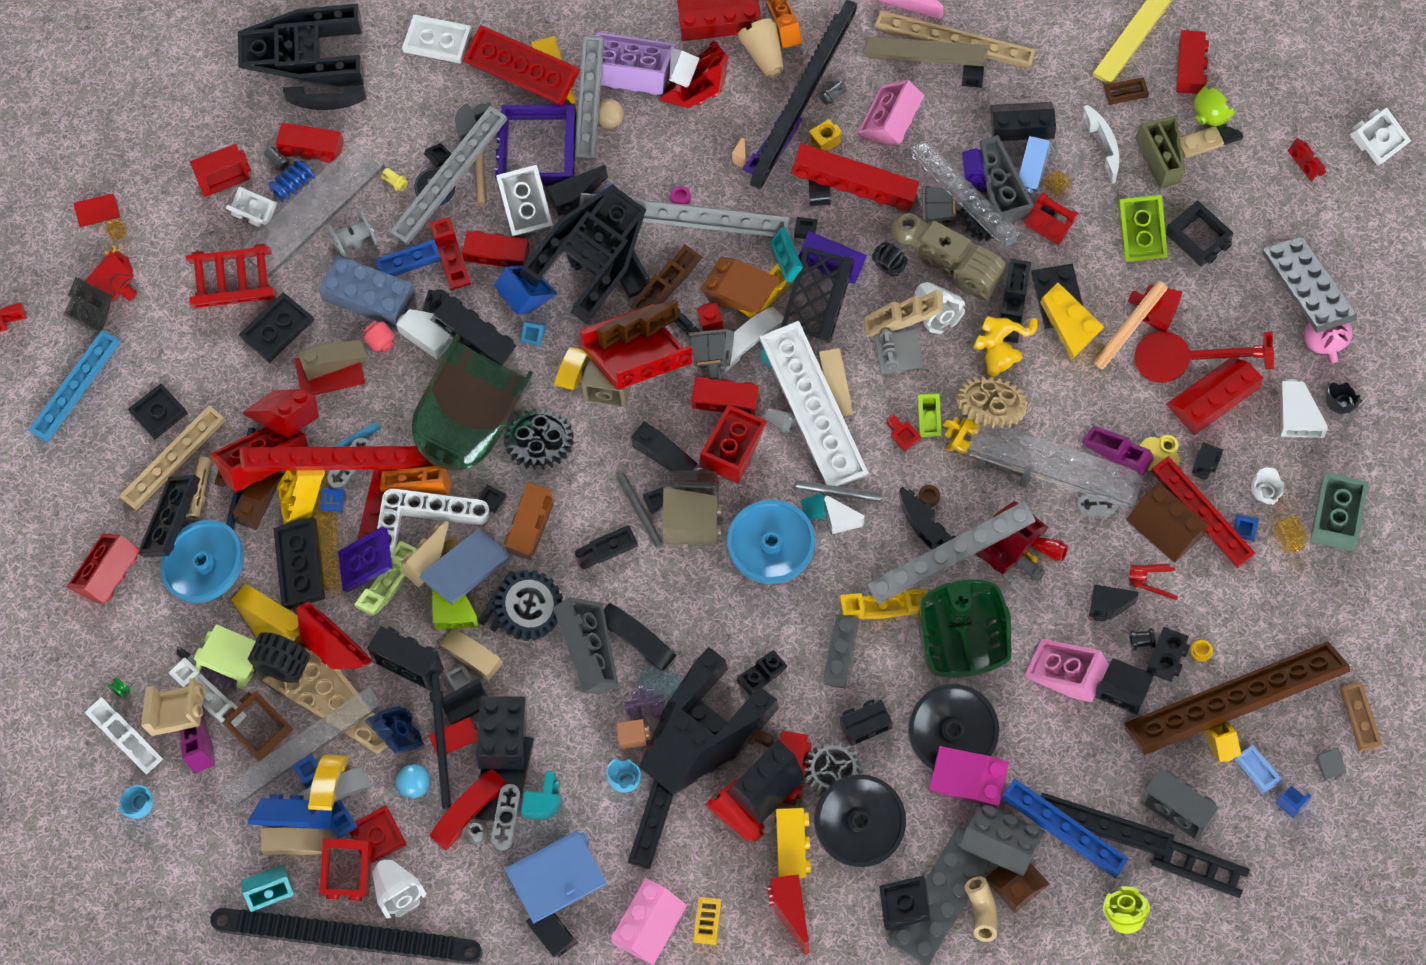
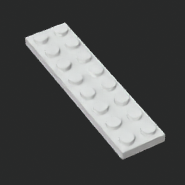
(813, 405)

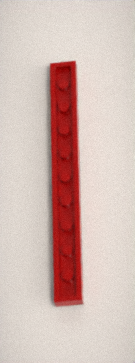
(331, 458)

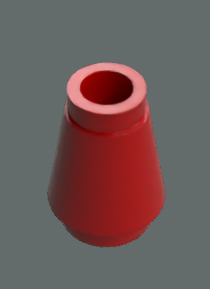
(1052, 548)

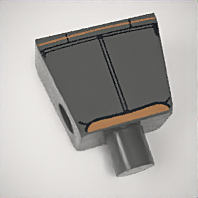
(939, 206)
(712, 350)

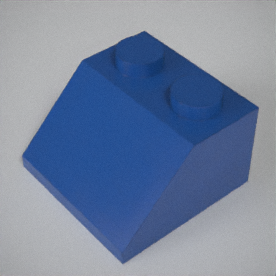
(521, 294)

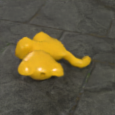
(1000, 354)

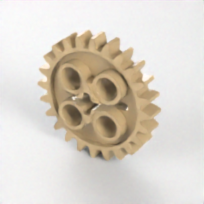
(1004, 409)

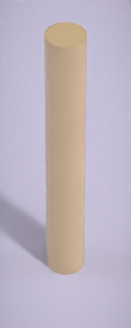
(480, 181)

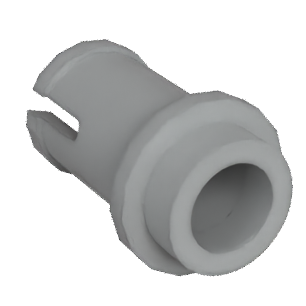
(481, 835)

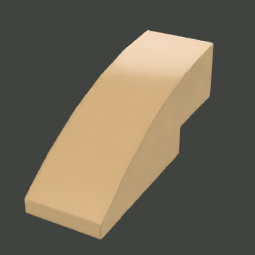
(834, 373)
(471, 654)
(293, 841)

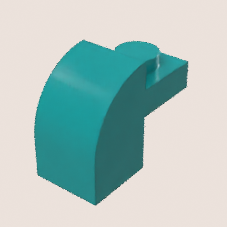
(542, 805)

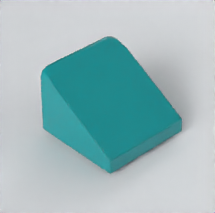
(814, 507)

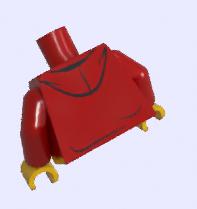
(114, 275)

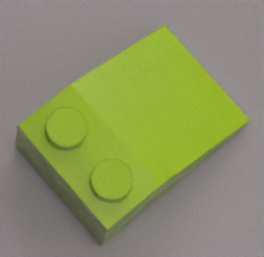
(1142, 228)

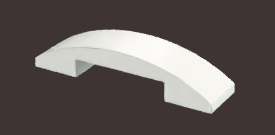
(1095, 122)
(749, 333)
(214, 700)

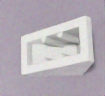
(682, 67)
(841, 516)

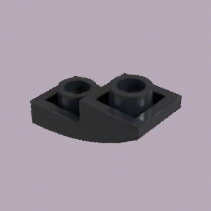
(762, 672)

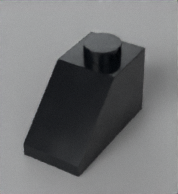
(1110, 602)

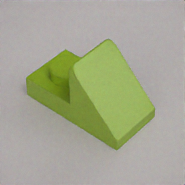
(929, 414)

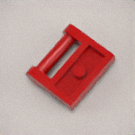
(1046, 224)

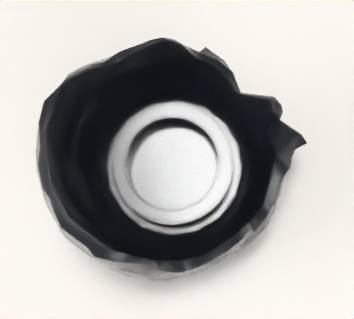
(1342, 398)

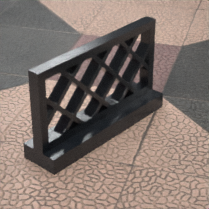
(836, 296)

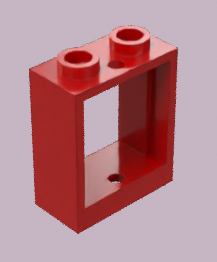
(225, 178)
(366, 847)

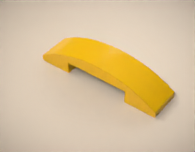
(867, 608)
(325, 781)

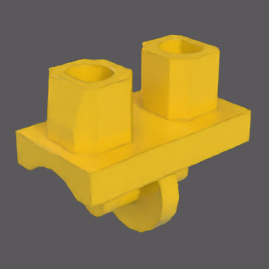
(957, 441)

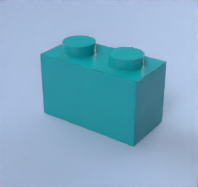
(267, 887)

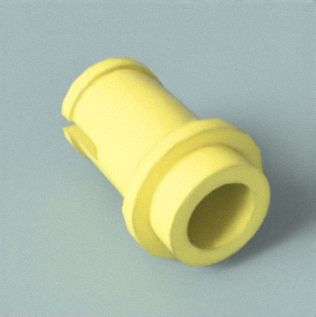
(399, 182)

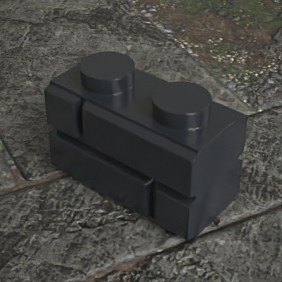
(865, 722)

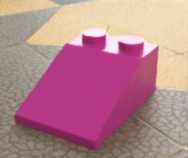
(969, 776)

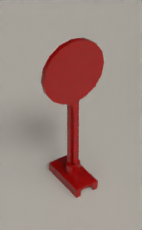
(1166, 356)

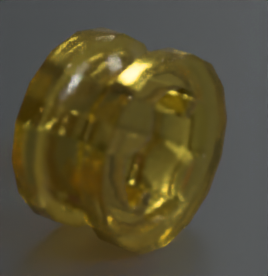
(116, 223)

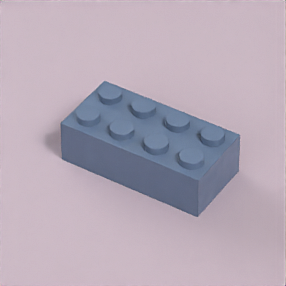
(366, 291)

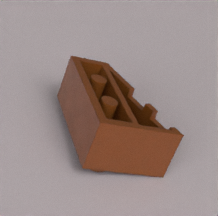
(529, 521)

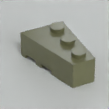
(1162, 149)

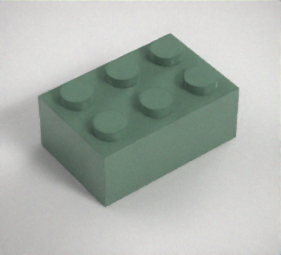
(1339, 512)

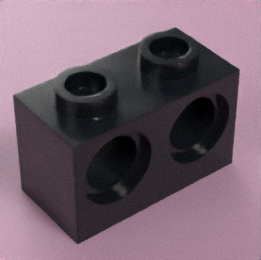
(1164, 653)

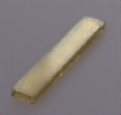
(328, 541)

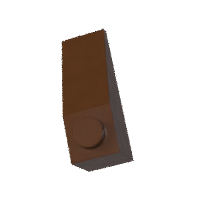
(256, 500)

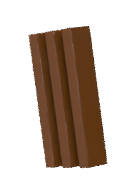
(1111, 96)

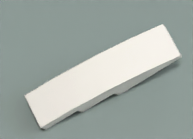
(123, 735)

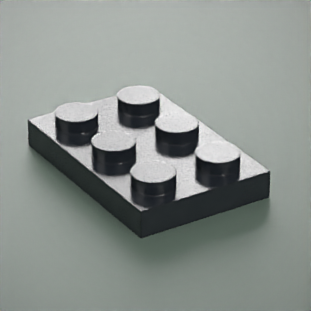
(1047, 278)
(276, 327)

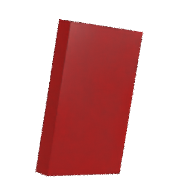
(337, 380)

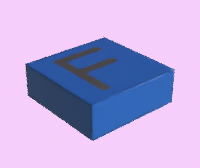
(332, 500)

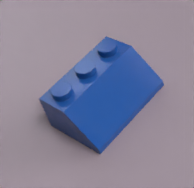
(289, 813)

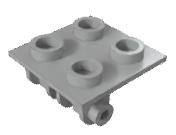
(898, 351)

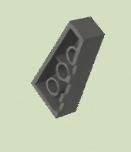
(588, 643)

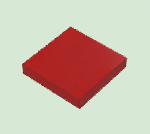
(380, 829)

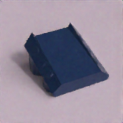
(395, 729)

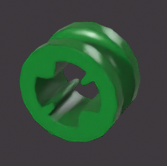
(119, 687)

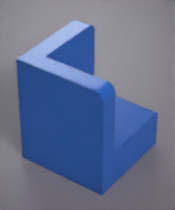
(1293, 801)

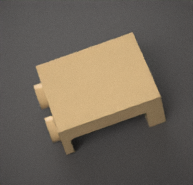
(172, 709)

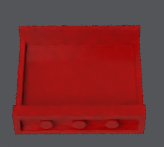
(638, 358)

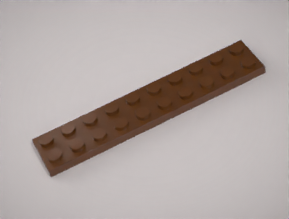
(1236, 697)

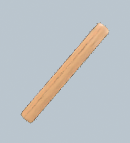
(1130, 325)

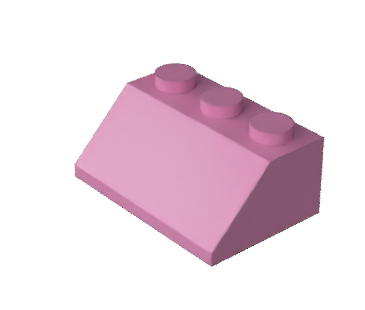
(891, 113)
(648, 921)

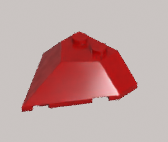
(706, 80)

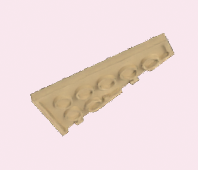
(322, 692)

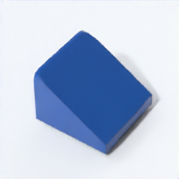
(1246, 526)

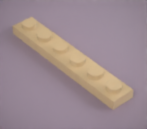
(172, 458)

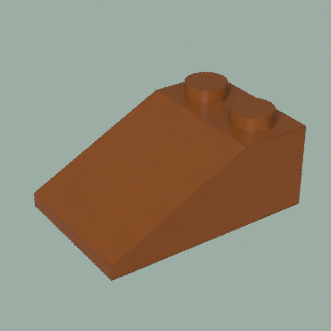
(738, 285)

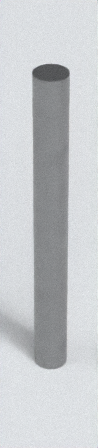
(840, 491)
(640, 510)

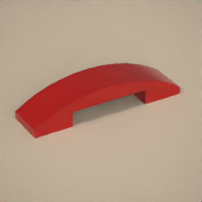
(450, 253)
(466, 808)

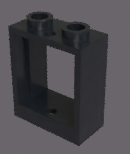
(1201, 257)

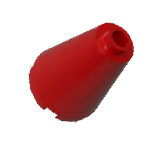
(734, 815)

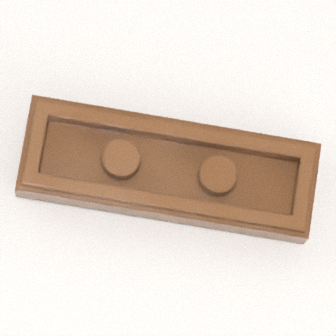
(1360, 716)

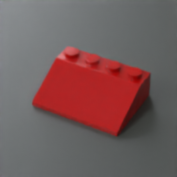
(716, 17)

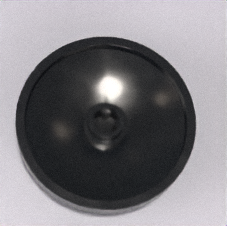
(953, 719)
(860, 820)

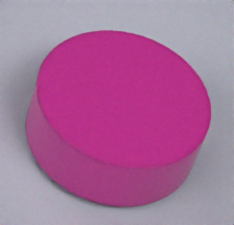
(680, 195)

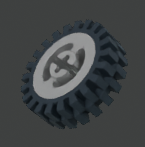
(507, 599)

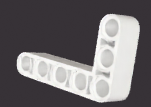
(424, 510)

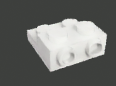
(1380, 135)

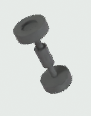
(1025, 477)

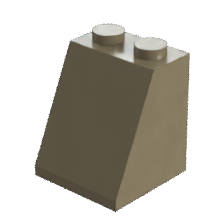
(599, 389)
(690, 517)

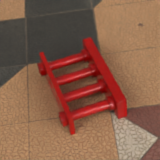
(223, 296)

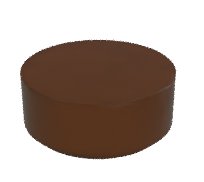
(929, 494)

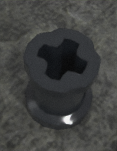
(1142, 639)

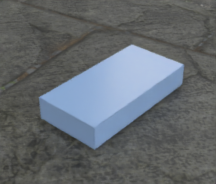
(1258, 769)

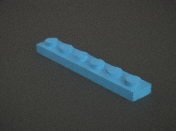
(74, 386)

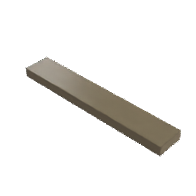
(926, 51)

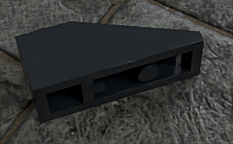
(567, 193)
(660, 448)

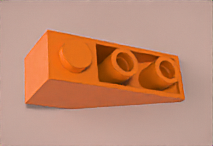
(786, 22)

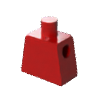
(1163, 311)

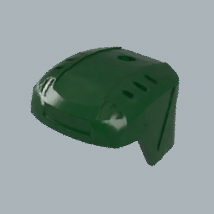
(965, 643)

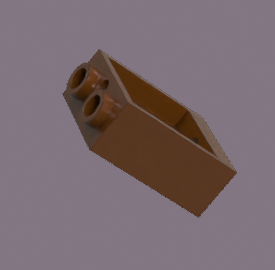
(246, 700)

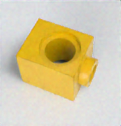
(826, 128)

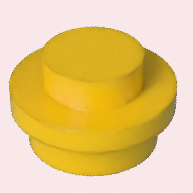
(1201, 650)

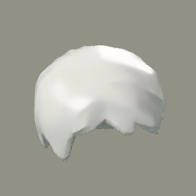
(1267, 486)

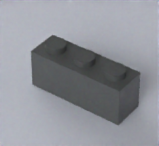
(840, 651)

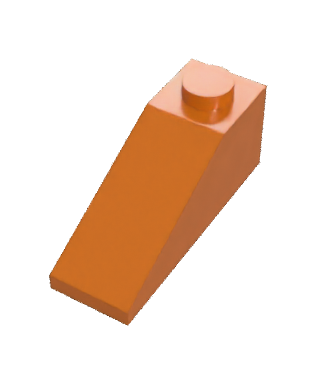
(423, 479)

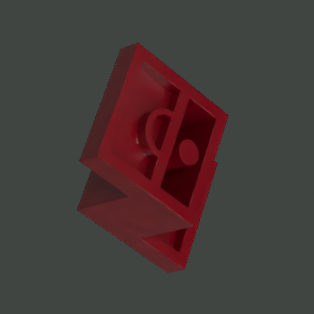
(1008, 551)

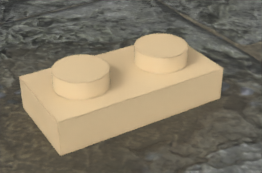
(1201, 142)

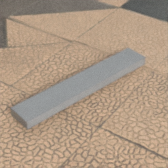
(589, 97)

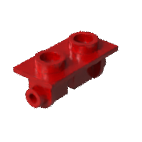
(1304, 158)

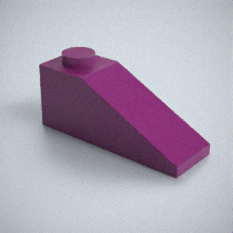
(197, 747)

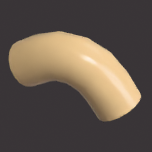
(984, 908)

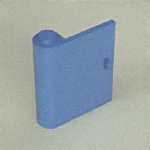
(555, 876)

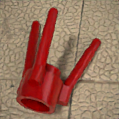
(1139, 573)

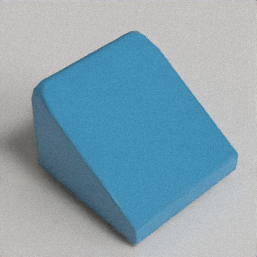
(533, 333)

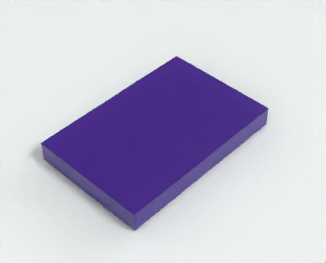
(365, 559)

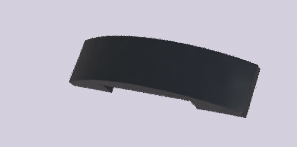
(325, 101)
(638, 637)

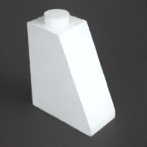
(424, 333)
(1299, 412)

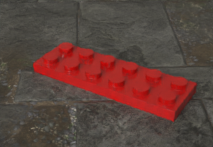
(521, 65)

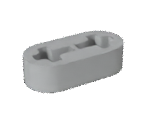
(1095, 508)

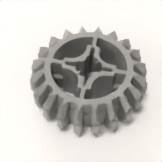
(825, 774)

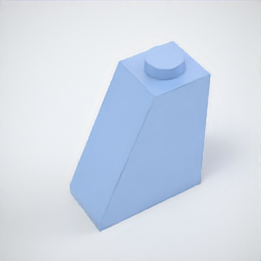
(1034, 163)

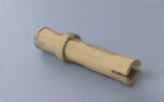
(202, 472)

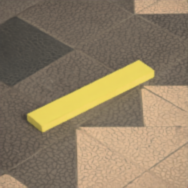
(1130, 40)

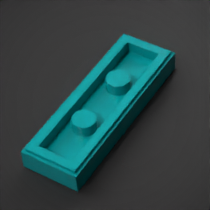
(786, 255)

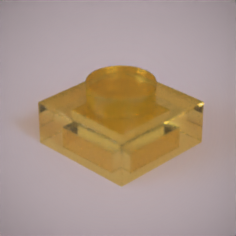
(1057, 182)

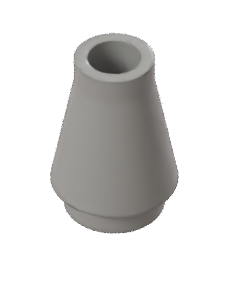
(783, 420)

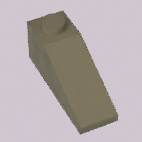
(331, 357)

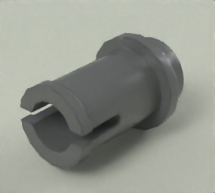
(833, 92)
(276, 158)
(1031, 568)

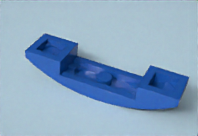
(340, 819)

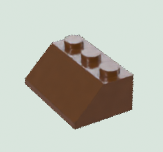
(1167, 522)

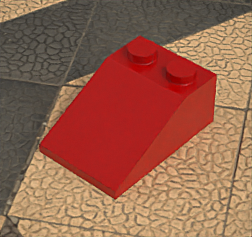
(284, 411)
(732, 443)
(788, 903)

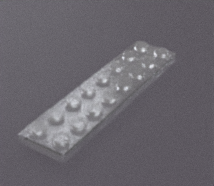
(315, 205)
(1056, 464)

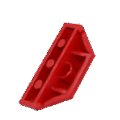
(328, 640)

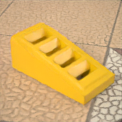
(707, 938)

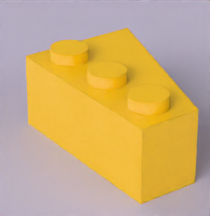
(1070, 319)
(298, 494)
(792, 841)

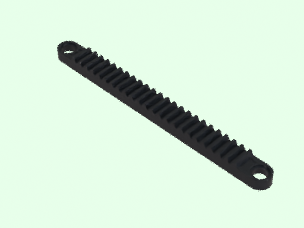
(802, 94)
(346, 935)

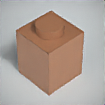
(632, 734)

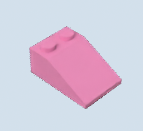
(1068, 669)

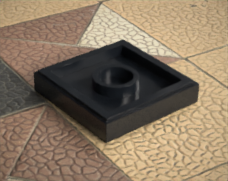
(157, 411)
(905, 903)

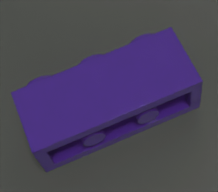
(823, 244)

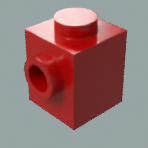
(709, 317)

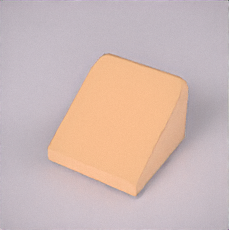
(739, 153)

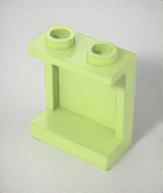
(227, 654)

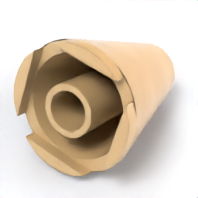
(764, 46)

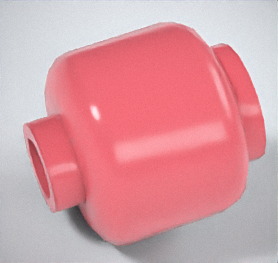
(379, 336)

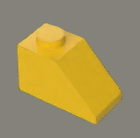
(1223, 742)

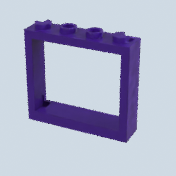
(540, 112)

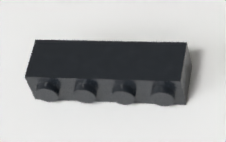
(473, 331)

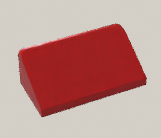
(96, 210)

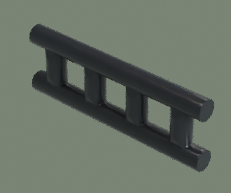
(1207, 880)

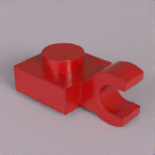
(903, 434)

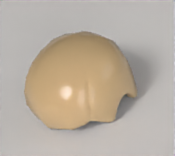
(610, 113)

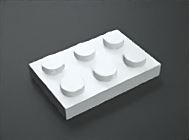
(437, 39)

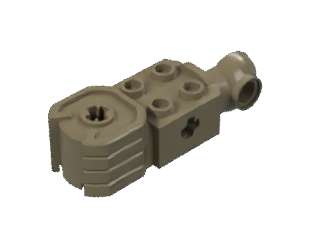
(971, 265)

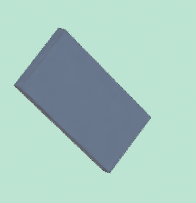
(465, 566)

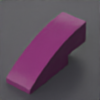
(1118, 449)

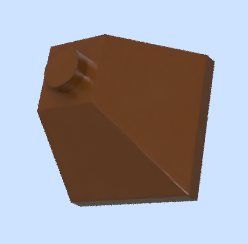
(1014, 888)

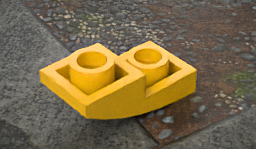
(571, 368)

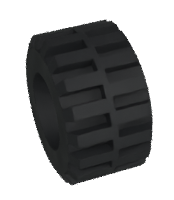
(279, 657)

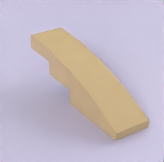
(900, 315)

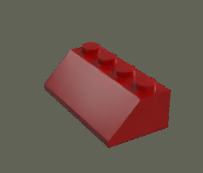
(1215, 394)
(228, 457)

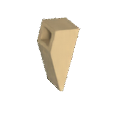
(427, 554)

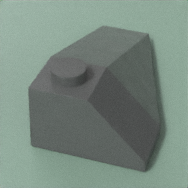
(1003, 182)

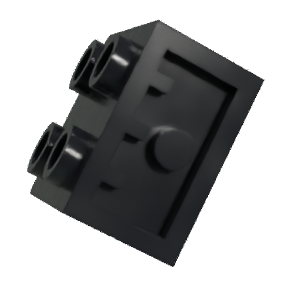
(1124, 686)

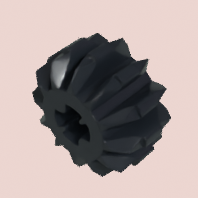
(889, 259)

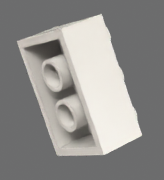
(525, 201)

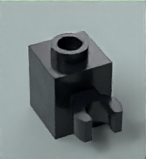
(433, 300)

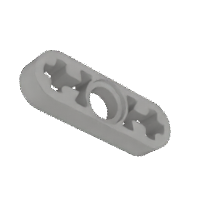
(347, 474)
(502, 800)

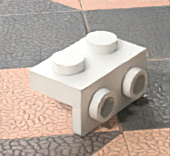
(252, 206)

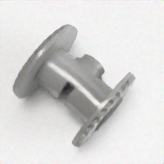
(352, 236)

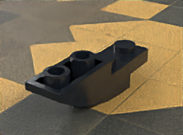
(922, 518)

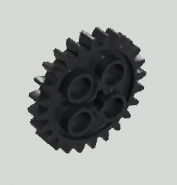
(523, 442)

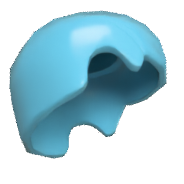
(617, 769)
(412, 781)
(141, 796)

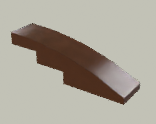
(668, 279)
(643, 321)

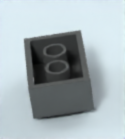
(1179, 804)
(1002, 839)

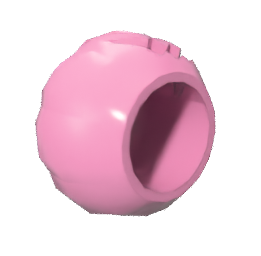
(1329, 340)

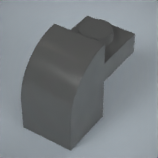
(468, 117)

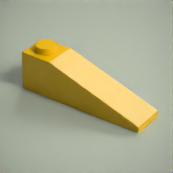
(265, 614)

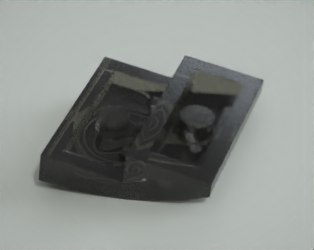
(88, 305)

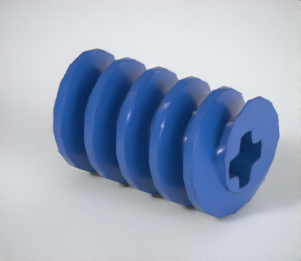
(290, 180)

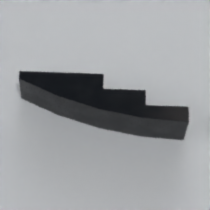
(1015, 294)

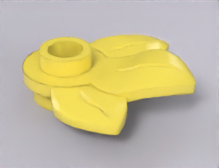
(1158, 451)

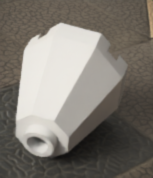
(952, 311)
(396, 888)

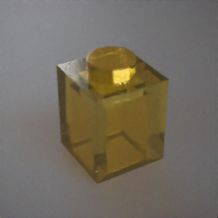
(1291, 534)

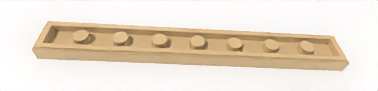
(927, 31)

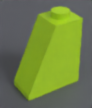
(453, 616)

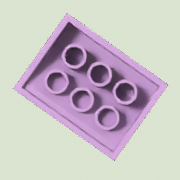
(635, 63)

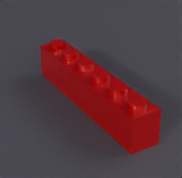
(854, 177)

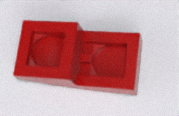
(10, 314)

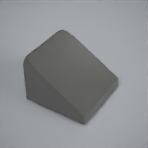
(1331, 763)

